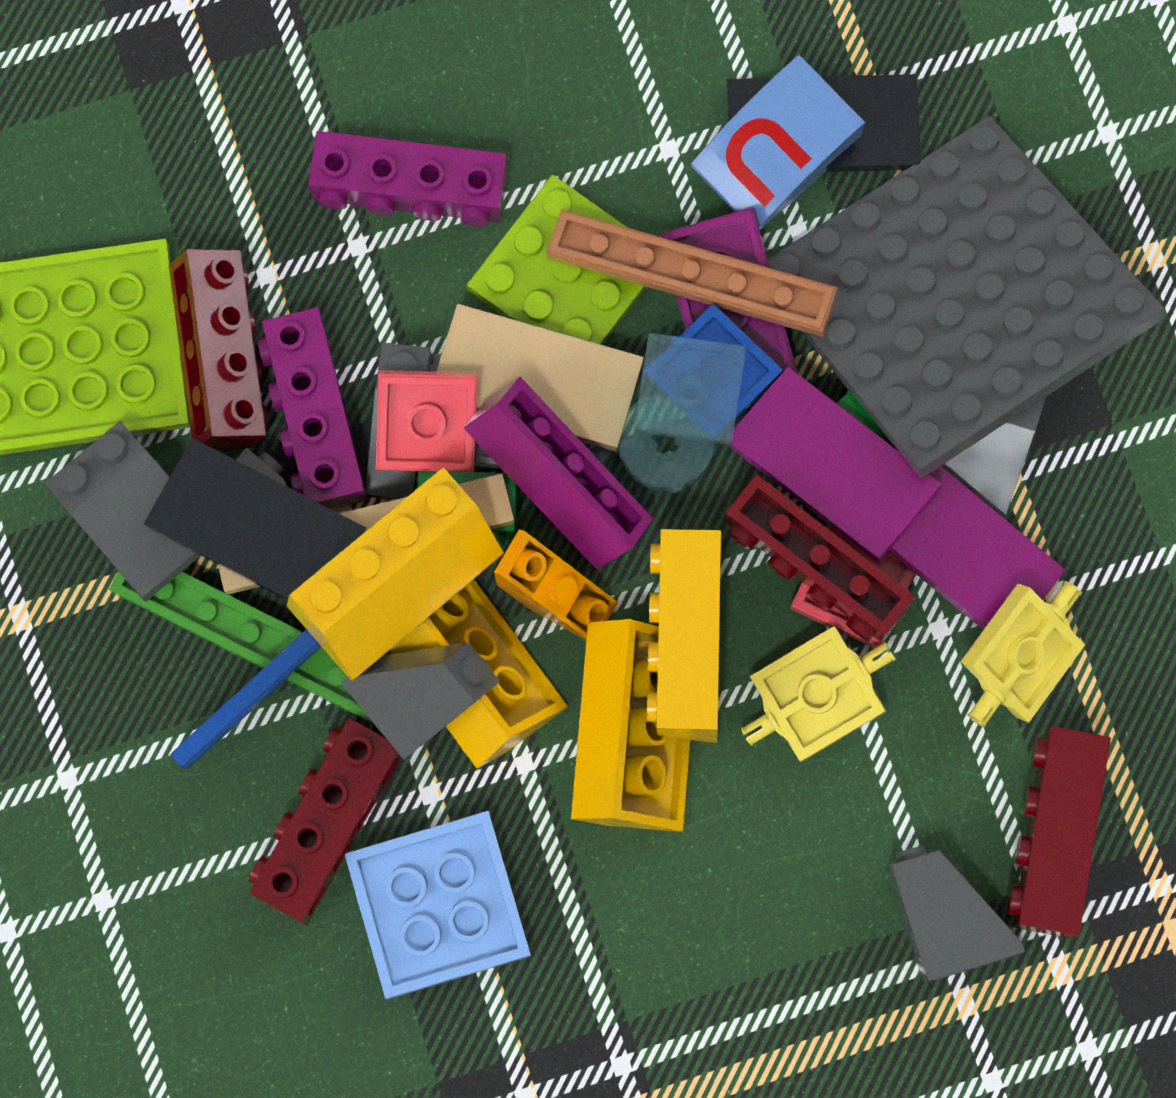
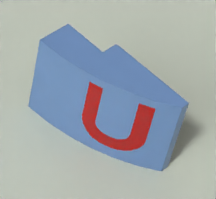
(779, 142)

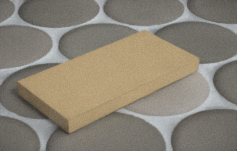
(576, 378)

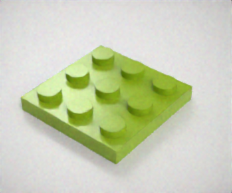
(546, 292)

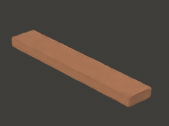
(692, 273)

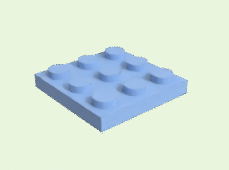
(437, 905)

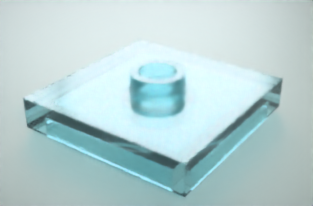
(690, 389)

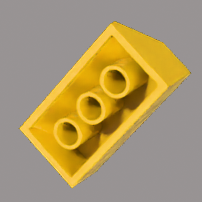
(396, 574)
(687, 634)
(514, 706)
(622, 765)

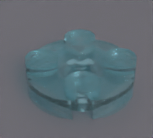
(662, 471)

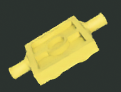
(1023, 653)
(818, 693)

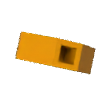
(551, 586)

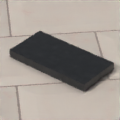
(884, 103)
(248, 521)

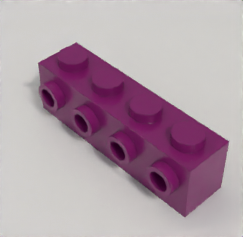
(408, 178)
(313, 409)
(558, 473)

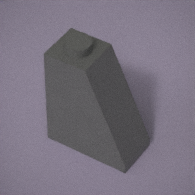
(420, 692)
(946, 917)

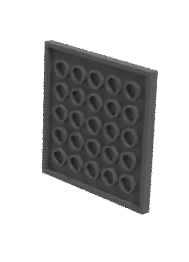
(965, 295)

